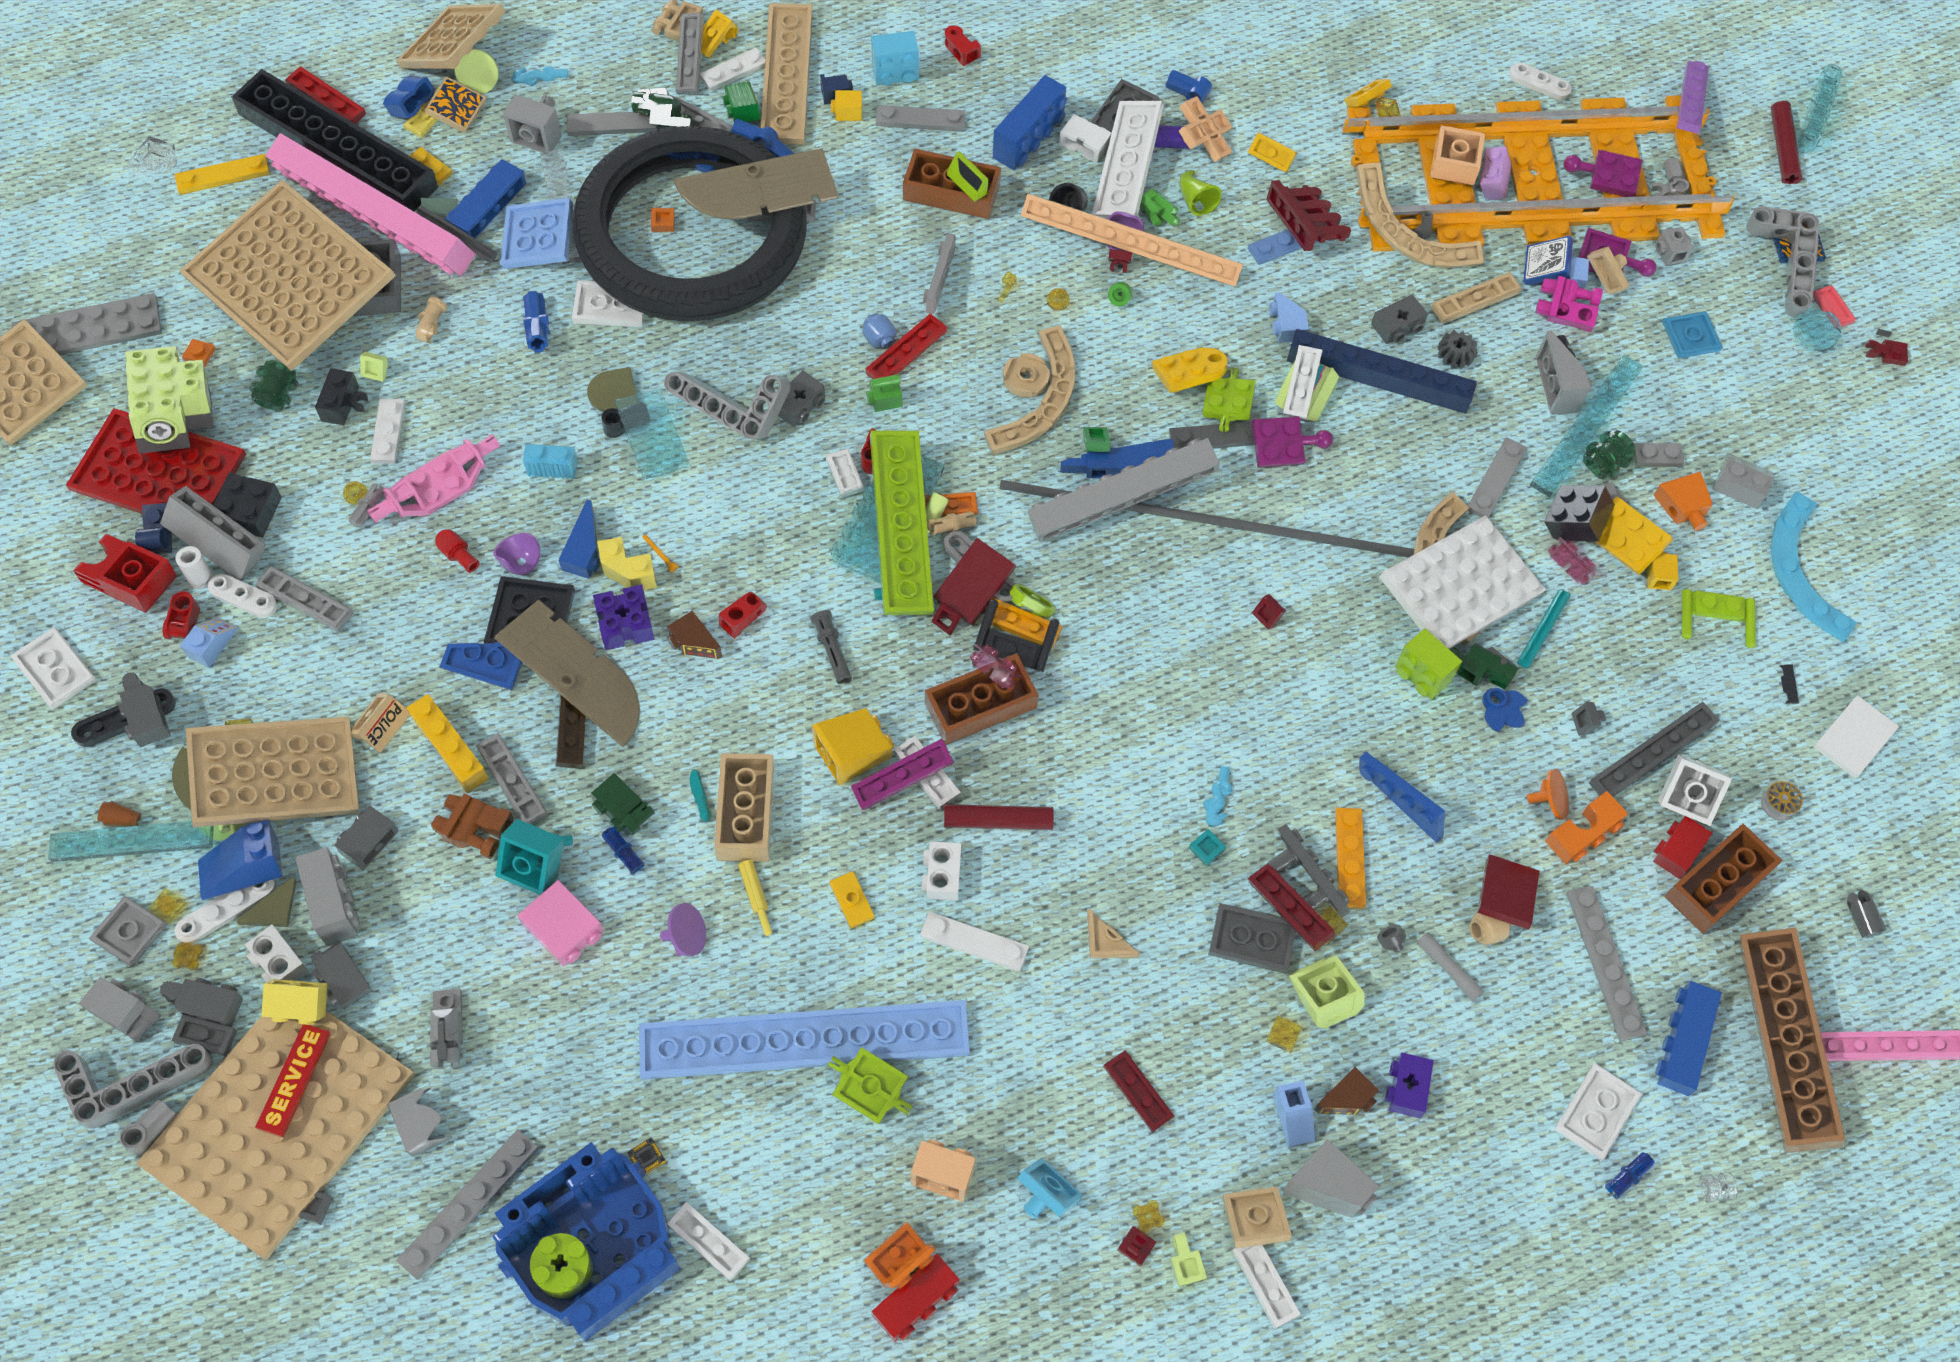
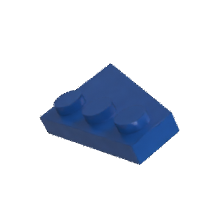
(482, 662)

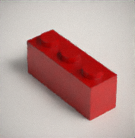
(916, 1299)

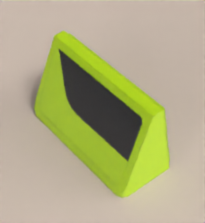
(968, 177)

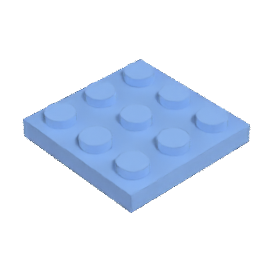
(536, 233)

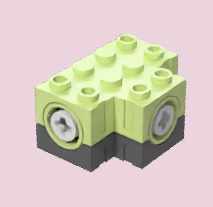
(166, 398)

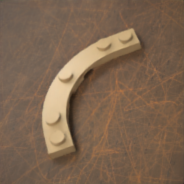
(1400, 236)
(1053, 404)
(1437, 524)

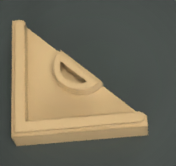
(1105, 941)

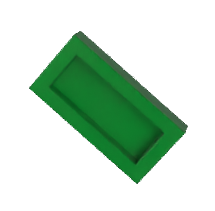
(1096, 439)

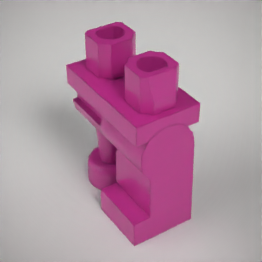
(1563, 305)

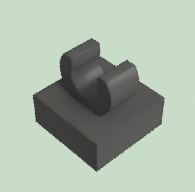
(1587, 718)

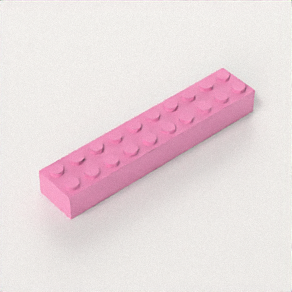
(370, 206)

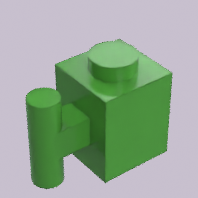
(885, 393)

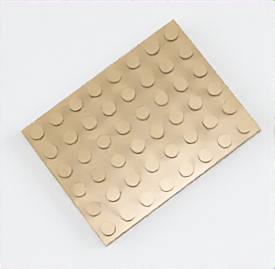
(287, 274)
(261, 1181)

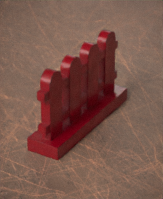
(1306, 215)

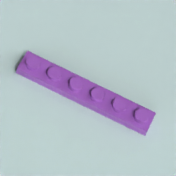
(1693, 96)

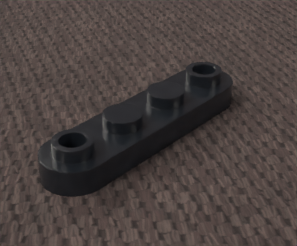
(111, 723)

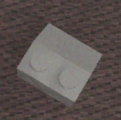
(1743, 481)

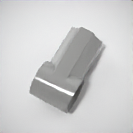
(149, 1125)

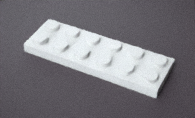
(1128, 158)

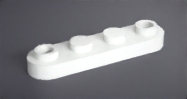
(221, 911)

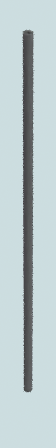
(1229, 522)

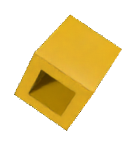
(847, 105)
(1663, 572)

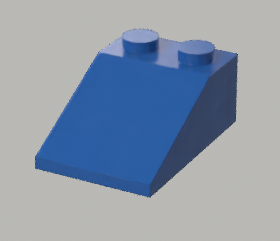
(241, 861)

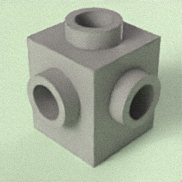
(1674, 246)

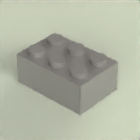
(328, 896)

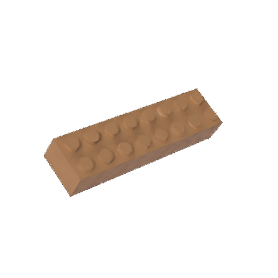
(1791, 1041)

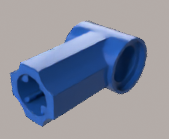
(1189, 86)

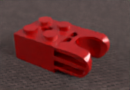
(128, 573)

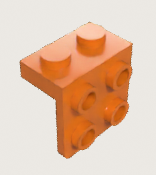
(899, 1257)

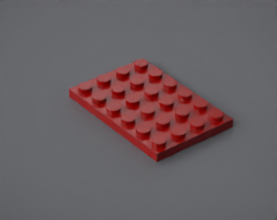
(123, 477)

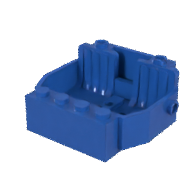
(621, 1219)

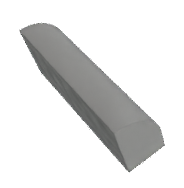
(212, 533)

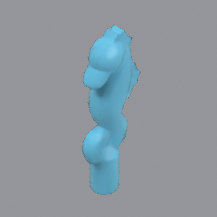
(532, 76)
(1215, 805)

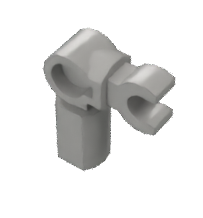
(1677, 184)

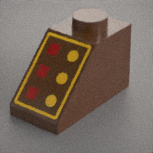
(693, 637)
(1349, 1096)

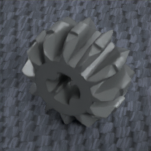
(1457, 349)

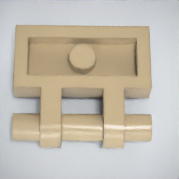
(672, 27)

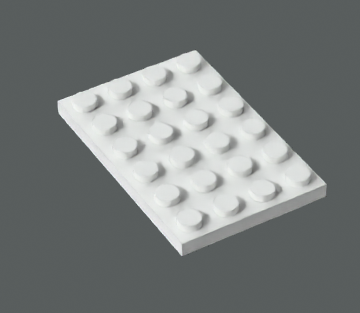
(1462, 583)

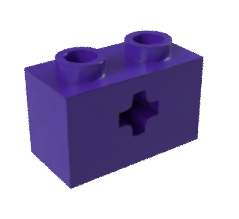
(1419, 1073)

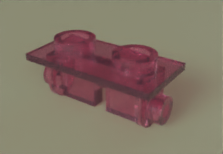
(1579, 568)
(1003, 670)

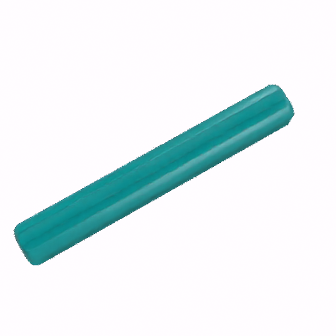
(1543, 628)

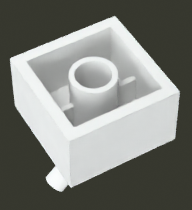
(1694, 789)

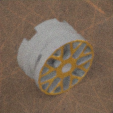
(1780, 801)

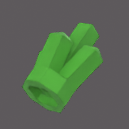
(1159, 207)

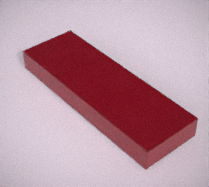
(1138, 1091)

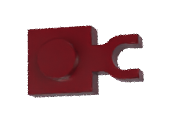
(1890, 351)

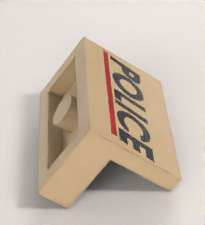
(380, 721)

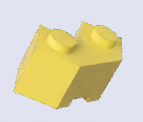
(626, 571)

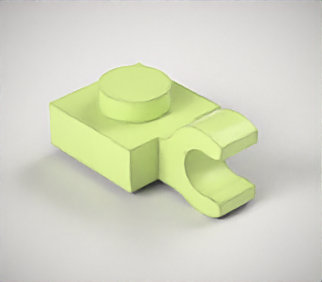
(1187, 1265)

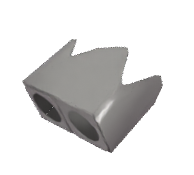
(415, 1122)

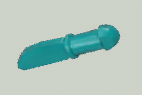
(699, 795)

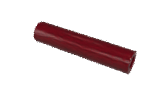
(1786, 142)
(998, 817)

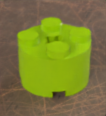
(552, 1252)

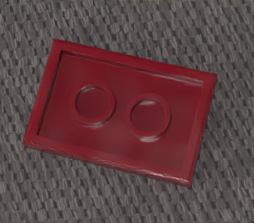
(975, 581)
(1508, 892)

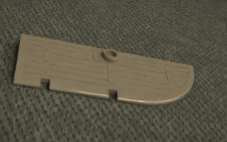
(769, 183)
(570, 668)

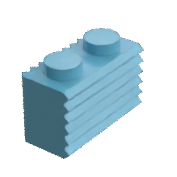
(550, 461)

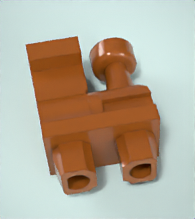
(469, 817)

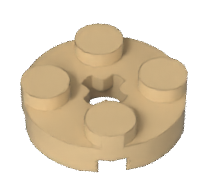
(1026, 387)

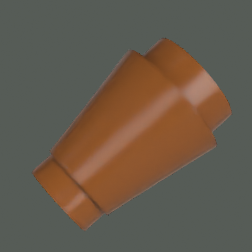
(117, 815)

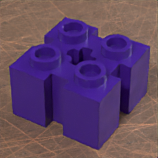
(636, 619)

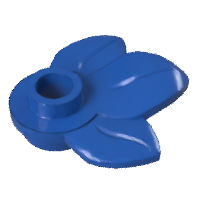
(1507, 709)

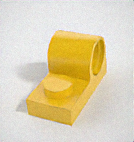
(717, 30)

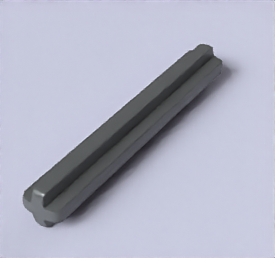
(476, 246)

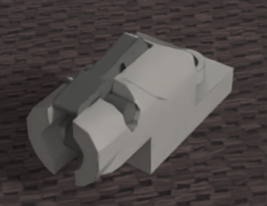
(446, 1028)

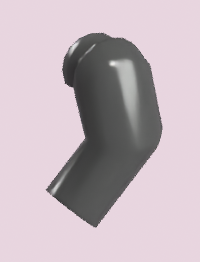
(1425, 228)

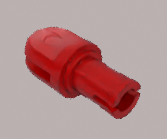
(456, 549)

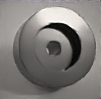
(1392, 937)

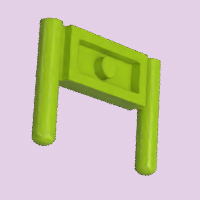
(1721, 607)

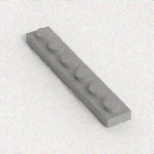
(1606, 964)
(467, 1204)

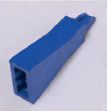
(1104, 463)

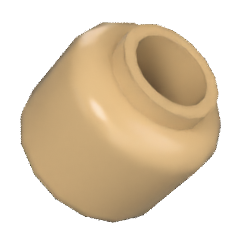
(1488, 930)

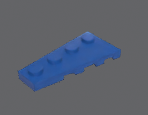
(1411, 801)

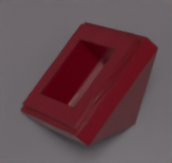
(943, 612)

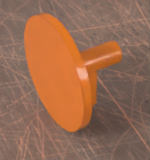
(1555, 791)

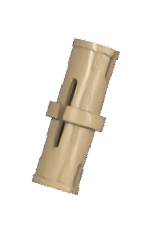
(951, 523)

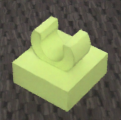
(373, 366)

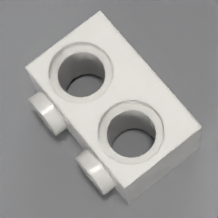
(946, 871)
(280, 955)

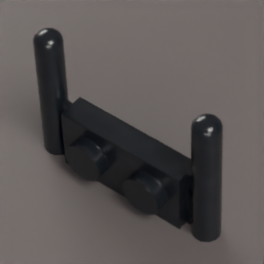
(1031, 654)

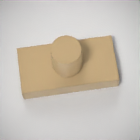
(1609, 269)

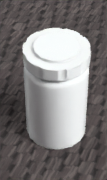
(193, 567)

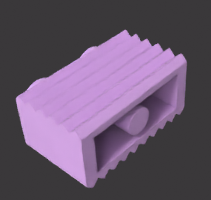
(1495, 173)

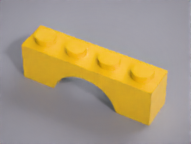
(447, 743)

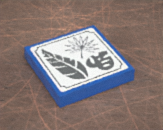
(1548, 260)

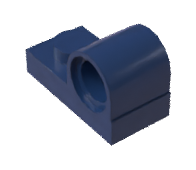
(154, 535)

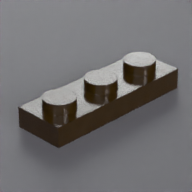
(570, 736)

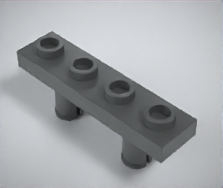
(1297, 853)

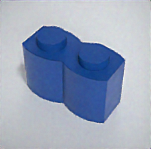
(409, 96)

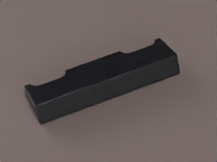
(1789, 684)

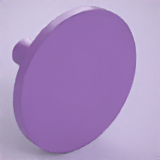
(685, 930)

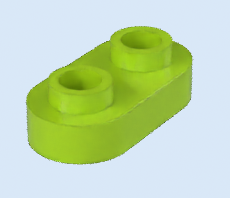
(1038, 604)

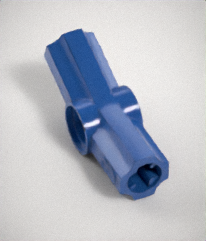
(765, 137)
(535, 321)

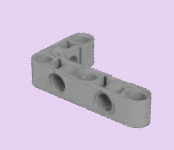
(1802, 232)

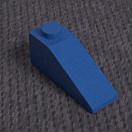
(581, 549)

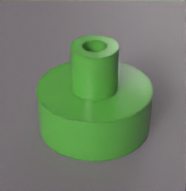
(1120, 294)

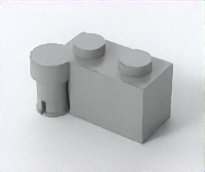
(119, 1009)

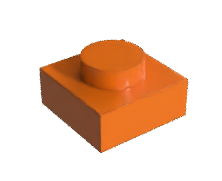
(662, 219)
(198, 351)

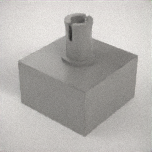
(533, 123)

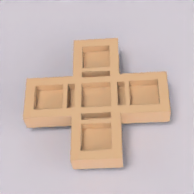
(1205, 129)

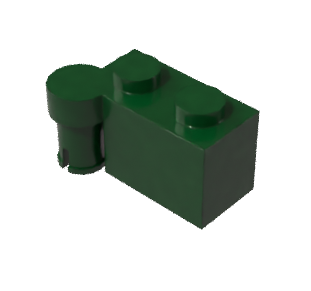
(621, 805)

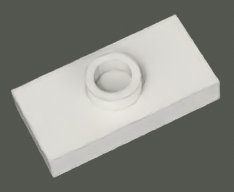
(844, 473)

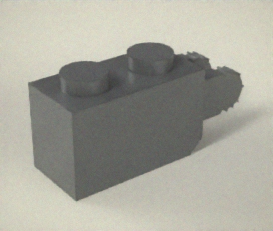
(142, 711)
(204, 1000)

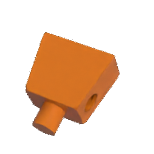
(1686, 500)

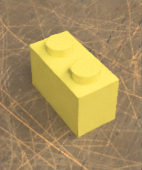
(294, 1000)

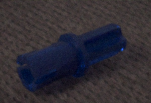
(622, 850)
(1630, 1175)

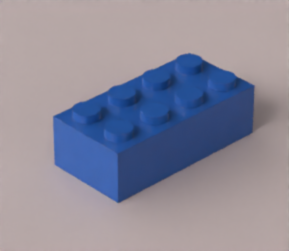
(1029, 123)

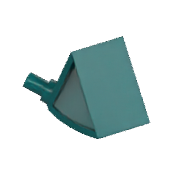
(530, 856)

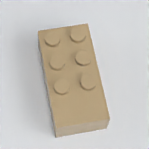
(744, 807)

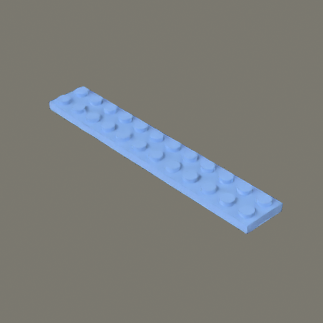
(802, 1039)

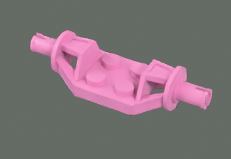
(436, 481)

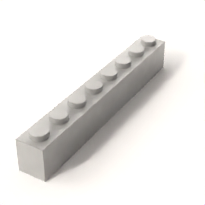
(1123, 489)

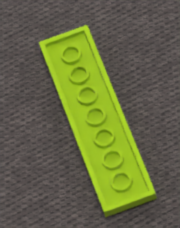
(901, 523)

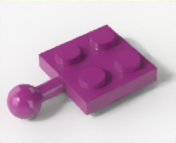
(1611, 172)
(1597, 240)
(1281, 441)

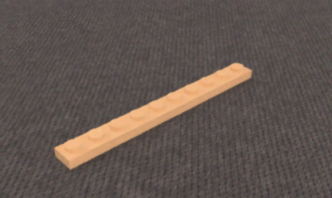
(1131, 239)

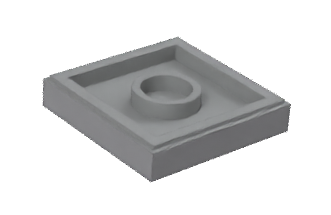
(128, 931)

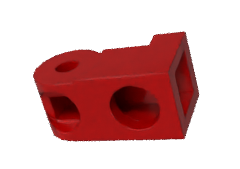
(961, 46)
(741, 614)

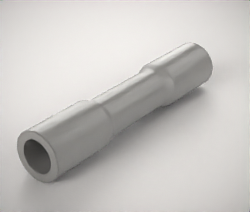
(1462, 979)

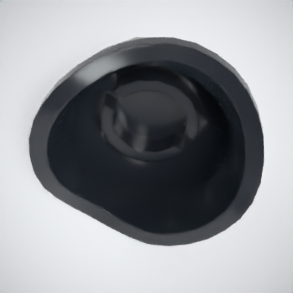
(1070, 195)

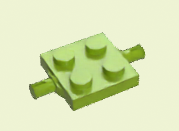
(1229, 399)
(870, 1085)

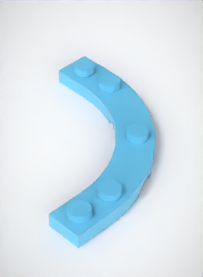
(1790, 575)

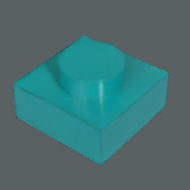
(1207, 847)

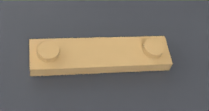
(1476, 298)

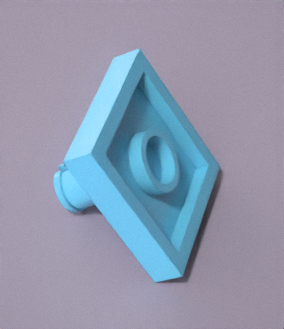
(1048, 1189)

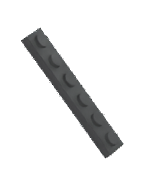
(1655, 750)

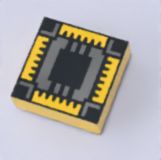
(647, 1155)

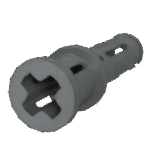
(828, 637)

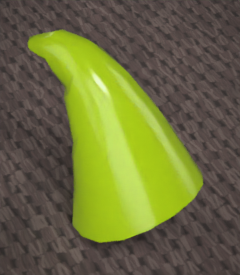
(1197, 190)

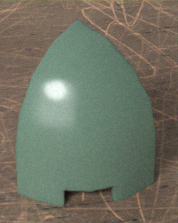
(440, 206)

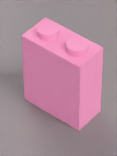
(561, 923)

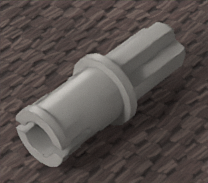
(370, 500)

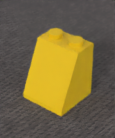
(851, 744)

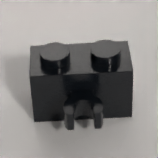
(338, 397)

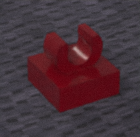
(1119, 257)
(1268, 611)
(1136, 1246)

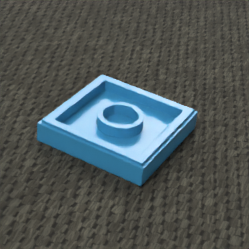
(1692, 334)

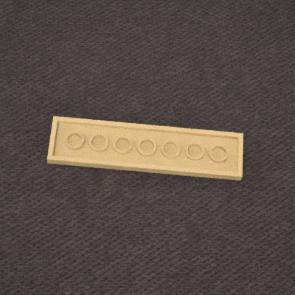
(787, 71)

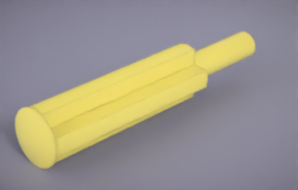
(755, 893)

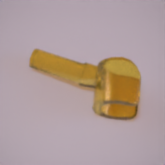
(1008, 279)

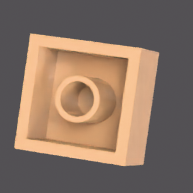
(1457, 155)
(943, 1170)

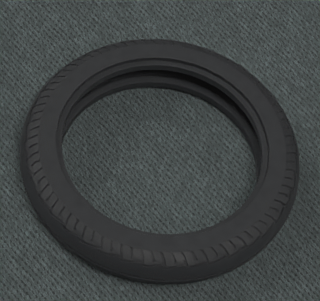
(669, 296)

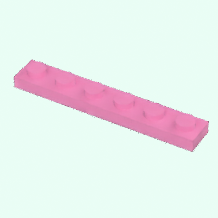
(1891, 1045)

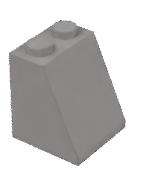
(1333, 1183)

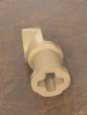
(428, 319)

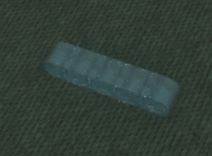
(1819, 108)

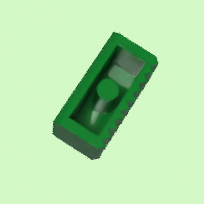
(741, 102)

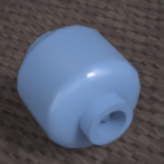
(879, 331)

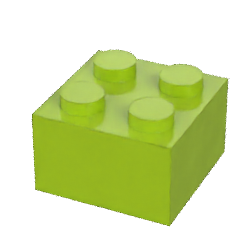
(1427, 664)

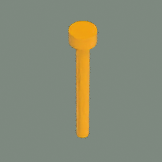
(671, 566)

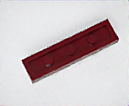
(1291, 907)

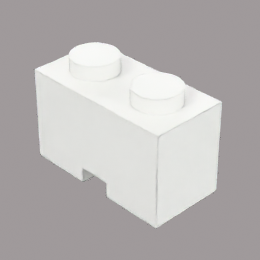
(1085, 137)

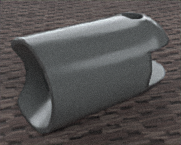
(1865, 913)

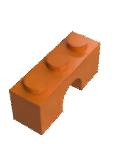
(1571, 841)

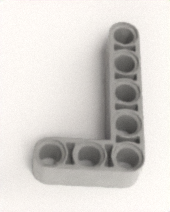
(728, 407)
(127, 1086)

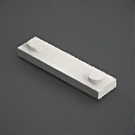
(974, 941)

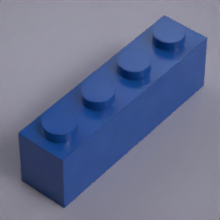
(487, 198)
(1688, 1038)

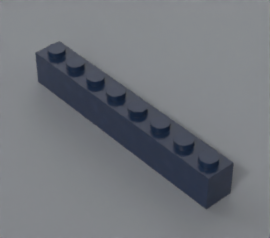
(1389, 372)

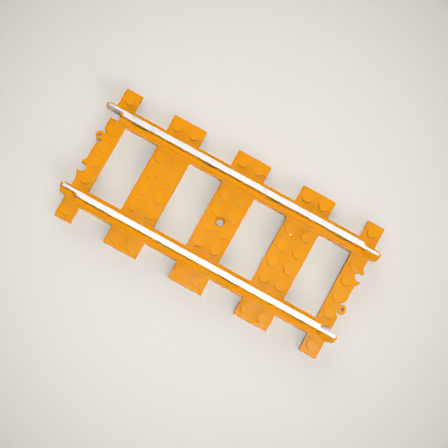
(1539, 197)

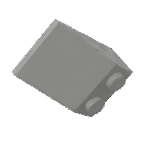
(1561, 376)

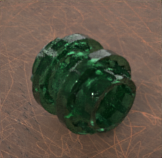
(273, 385)
(1613, 451)

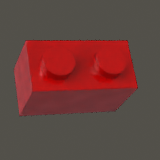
(1682, 846)

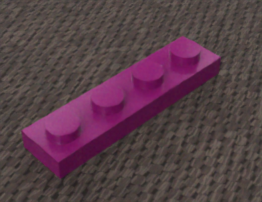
(902, 774)

